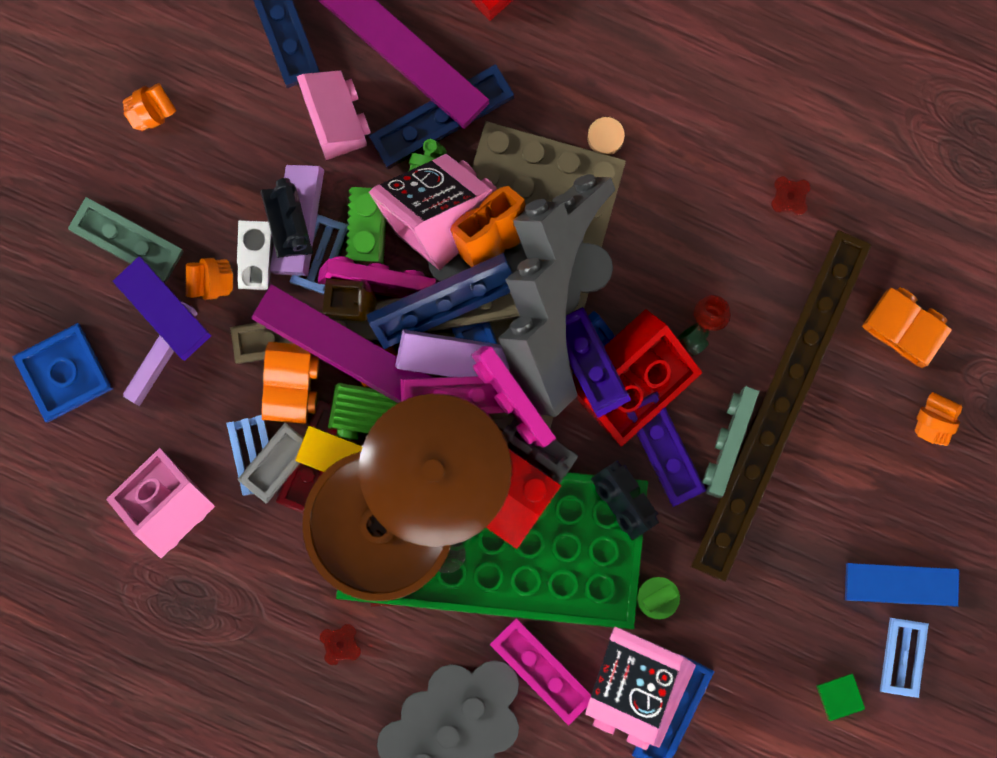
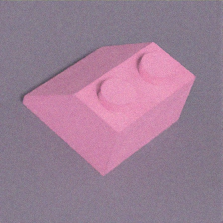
(333, 113)
(160, 503)

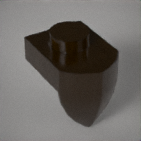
(348, 299)

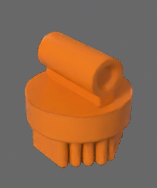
(148, 107)
(209, 278)
(938, 419)

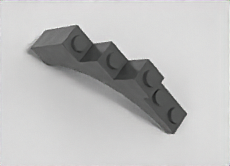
(539, 288)

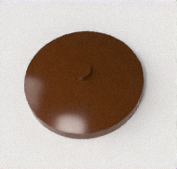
(435, 469)
(354, 547)

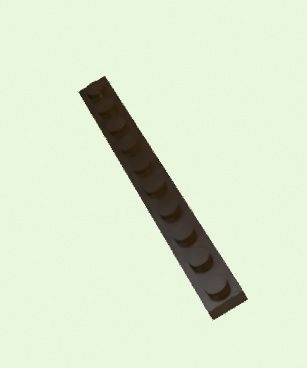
(781, 406)

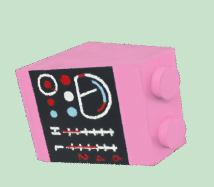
(428, 202)
(638, 689)

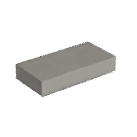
(273, 464)

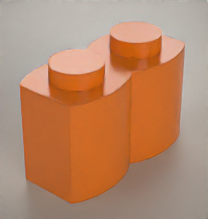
(490, 228)
(907, 327)
(288, 383)

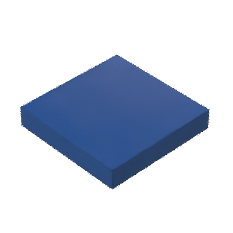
(62, 372)

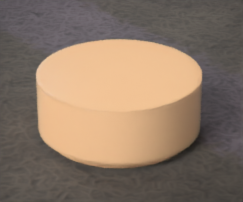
(606, 136)

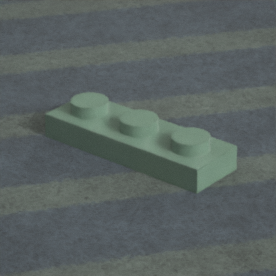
(124, 238)
(729, 441)

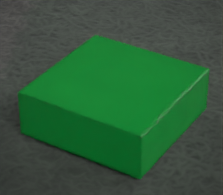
(840, 697)

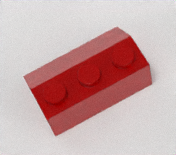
(647, 362)
(526, 501)

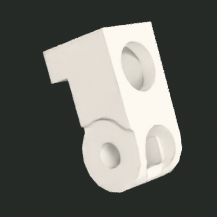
(254, 255)

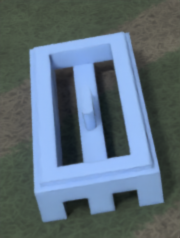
(330, 225)
(246, 425)
(889, 656)

